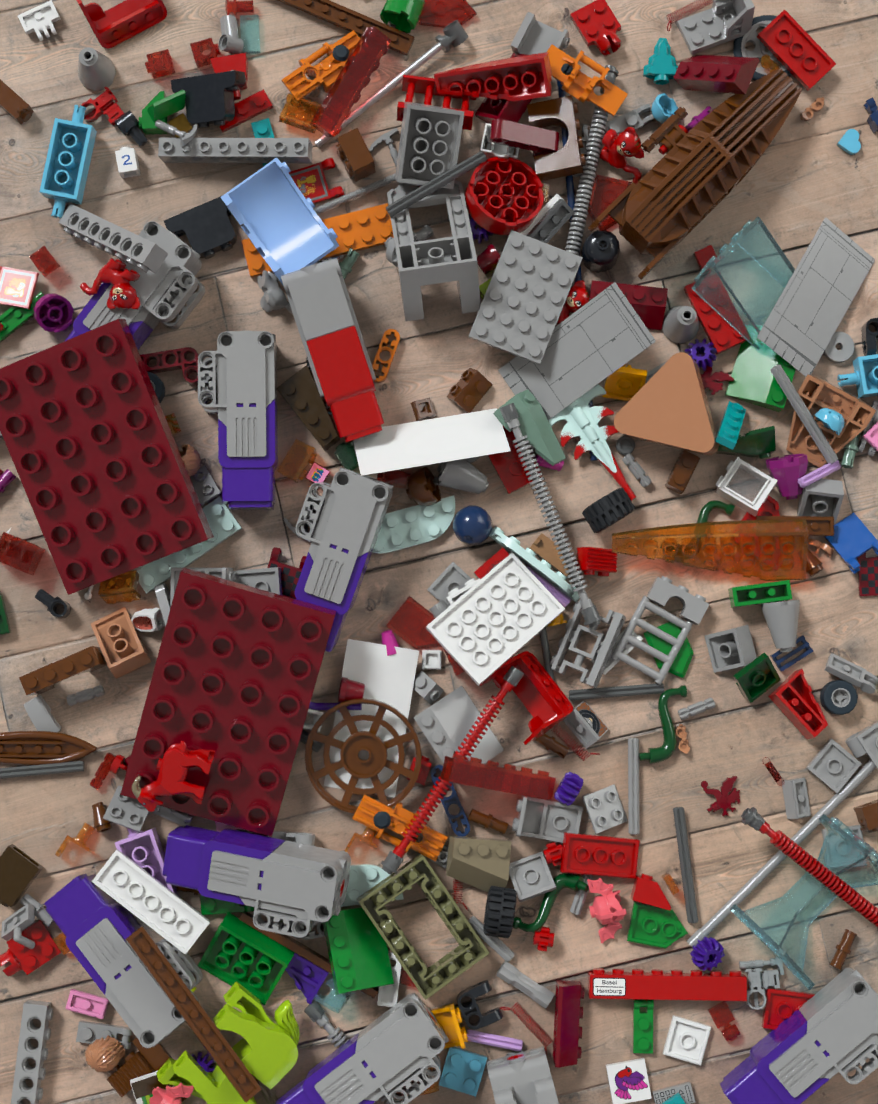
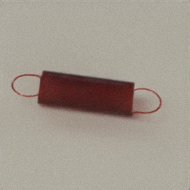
(772, 770)

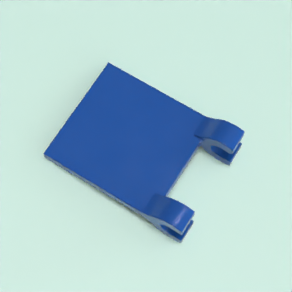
(852, 540)

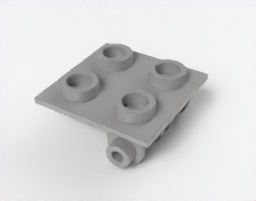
(204, 486)
(604, 809)
(126, 811)

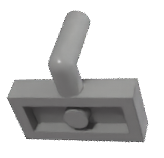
(16, 923)

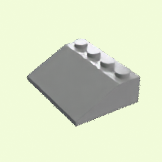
(428, 143)
(449, 722)

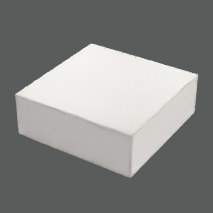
(431, 659)

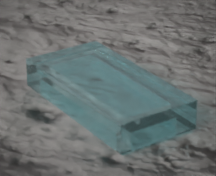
(250, 33)

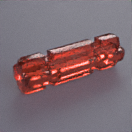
(102, 771)

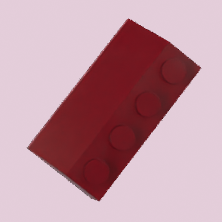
(716, 73)
(502, 108)
(645, 300)
(566, 1023)

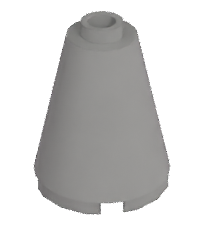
(95, 69)
(680, 324)
(461, 476)
(782, 623)

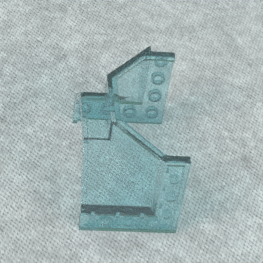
(786, 920)

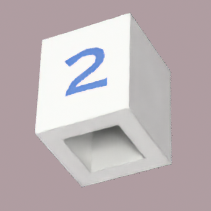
(127, 162)

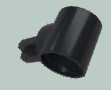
(130, 126)
(52, 603)

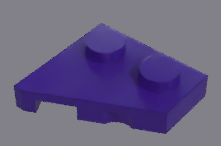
(306, 976)

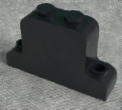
(210, 97)
(205, 227)

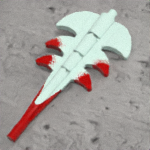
(583, 423)

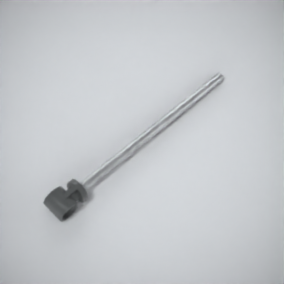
(453, 35)

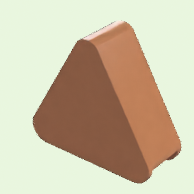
(671, 409)

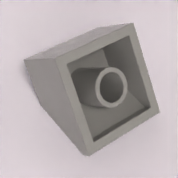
(821, 499)
(730, 648)

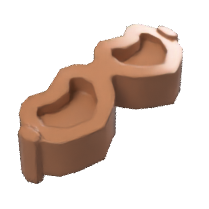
(816, 106)
(826, 548)
(683, 744)

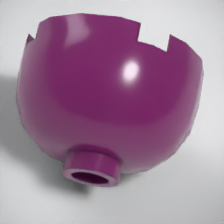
(53, 312)

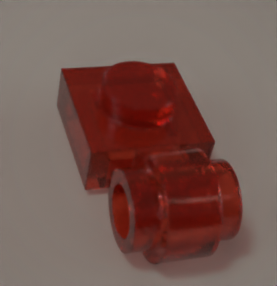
(722, 1017)

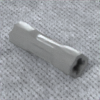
(514, 977)

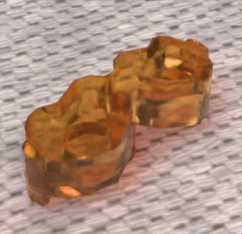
(768, 63)

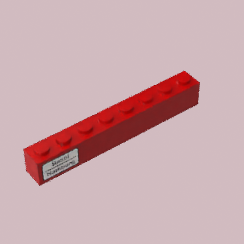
(667, 986)

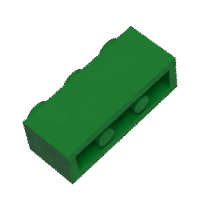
(760, 593)

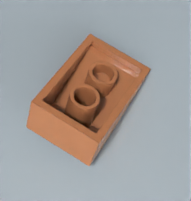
(120, 643)

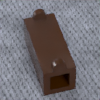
(14, 104)

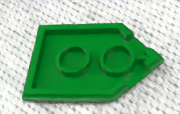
(684, 655)
(654, 926)

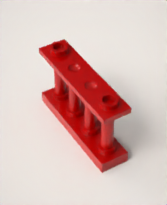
(427, 86)

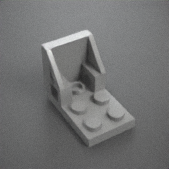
(717, 25)

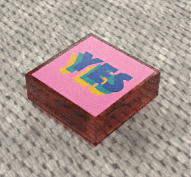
(317, 474)

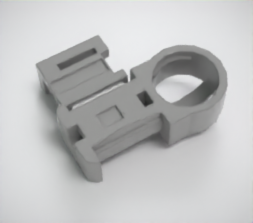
(759, 980)

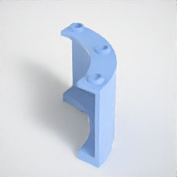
(280, 219)

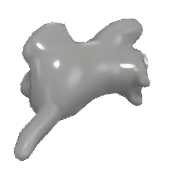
(273, 296)

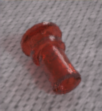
(239, 7)

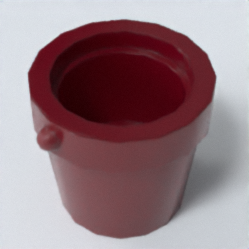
(488, 259)
(350, 690)

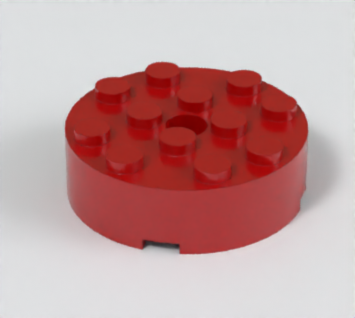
(504, 195)

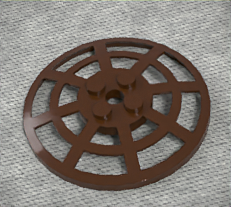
(350, 755)

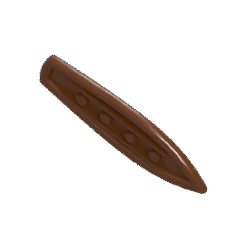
(41, 748)

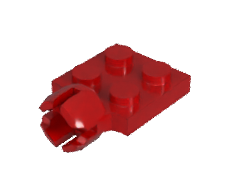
(598, 26)
(26, 958)

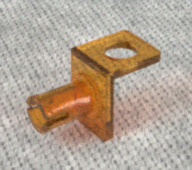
(366, 837)
(80, 839)

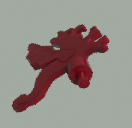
(709, 378)
(723, 799)

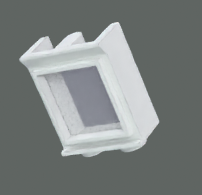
(745, 486)

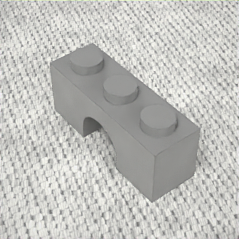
(693, 606)

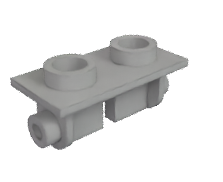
(174, 815)

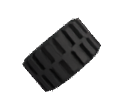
(608, 510)
(499, 912)

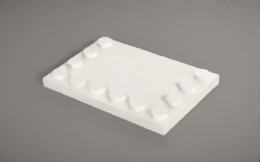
(495, 618)

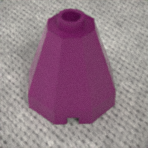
(787, 472)

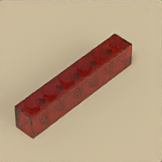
(350, 82)
(498, 778)

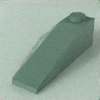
(535, 426)

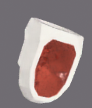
(148, 620)

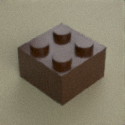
(356, 155)

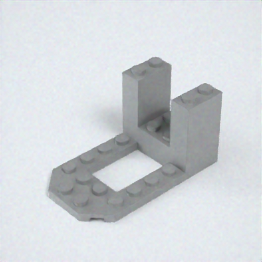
(435, 259)

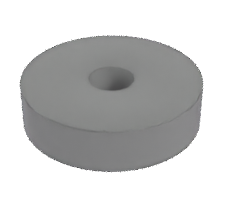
(846, 351)

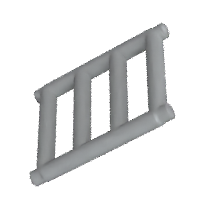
(676, 642)

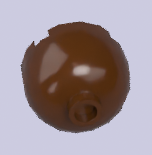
(422, 488)

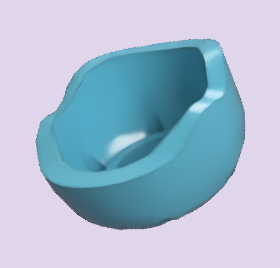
(663, 107)
(831, 419)

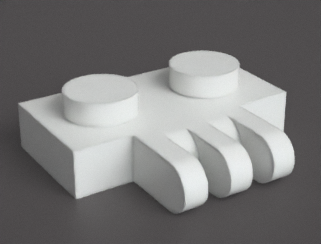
(40, 19)

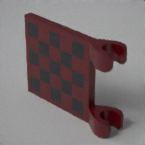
(289, 574)
(868, 575)

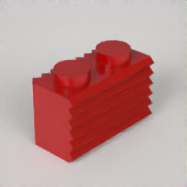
(596, 560)

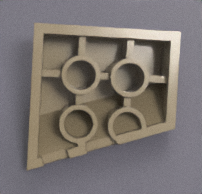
(479, 861)

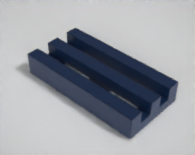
(805, 645)

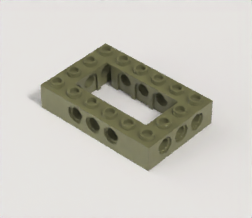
(451, 965)

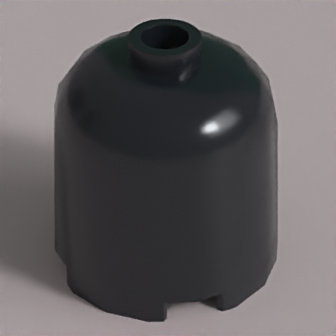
(599, 258)

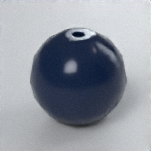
(472, 525)

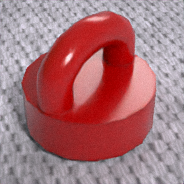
(118, 764)

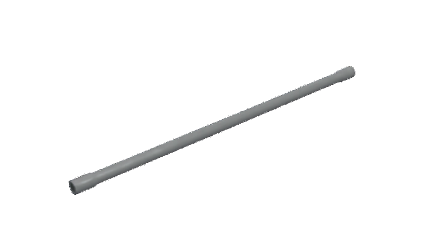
(780, 856)

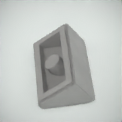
(796, 798)

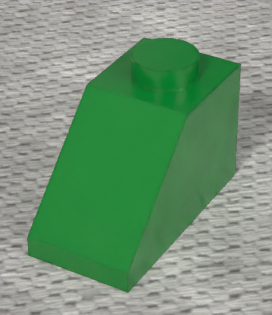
(146, 122)

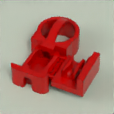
(105, 103)

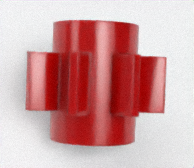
(553, 853)
(543, 939)

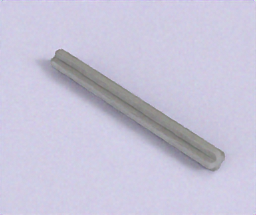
(804, 414)

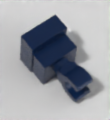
(872, 120)

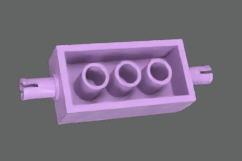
(147, 852)

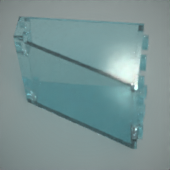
(746, 280)

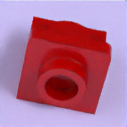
(424, 770)

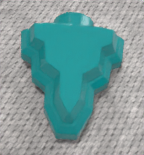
(661, 64)

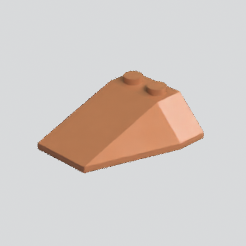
(818, 395)

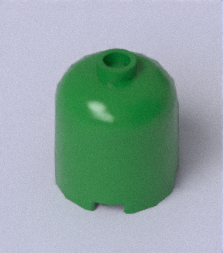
(402, 13)

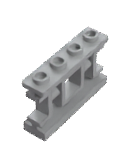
(601, 648)

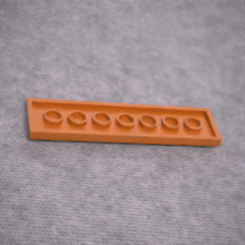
(354, 230)

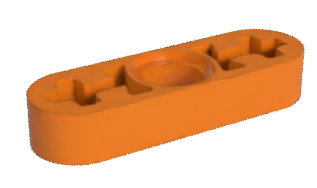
(385, 371)

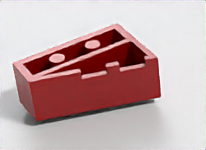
(799, 705)

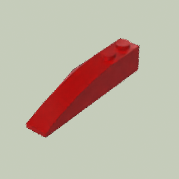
(500, 79)

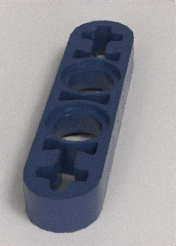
(453, 799)

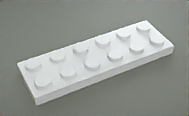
(151, 901)

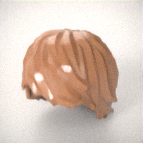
(191, 459)
(104, 1054)

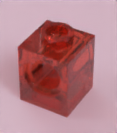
(198, 48)
(160, 64)
(44, 261)

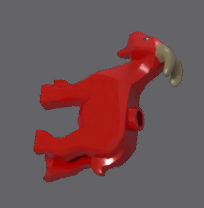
(173, 774)

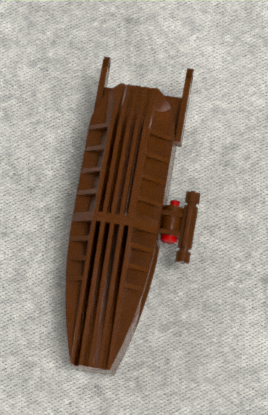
(699, 166)

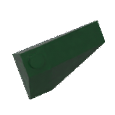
(754, 444)

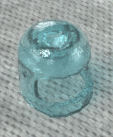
(332, 1001)

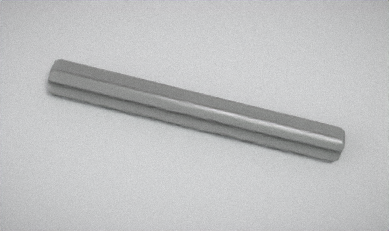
(633, 786)

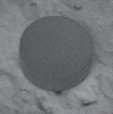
(625, 445)

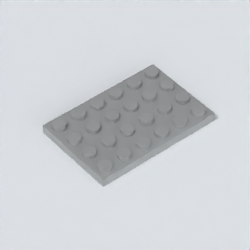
(525, 297)

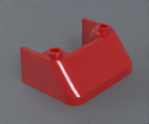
(123, 19)
(536, 692)

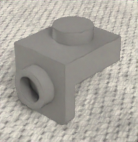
(427, 687)

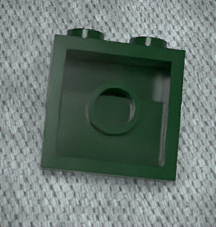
(756, 678)

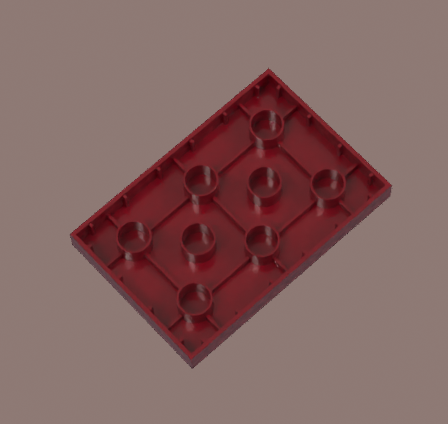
(98, 457)
(235, 682)

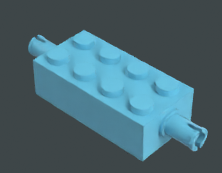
(68, 161)
(864, 376)

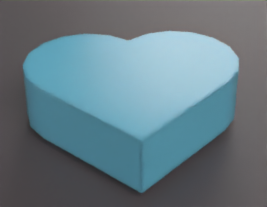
(850, 142)

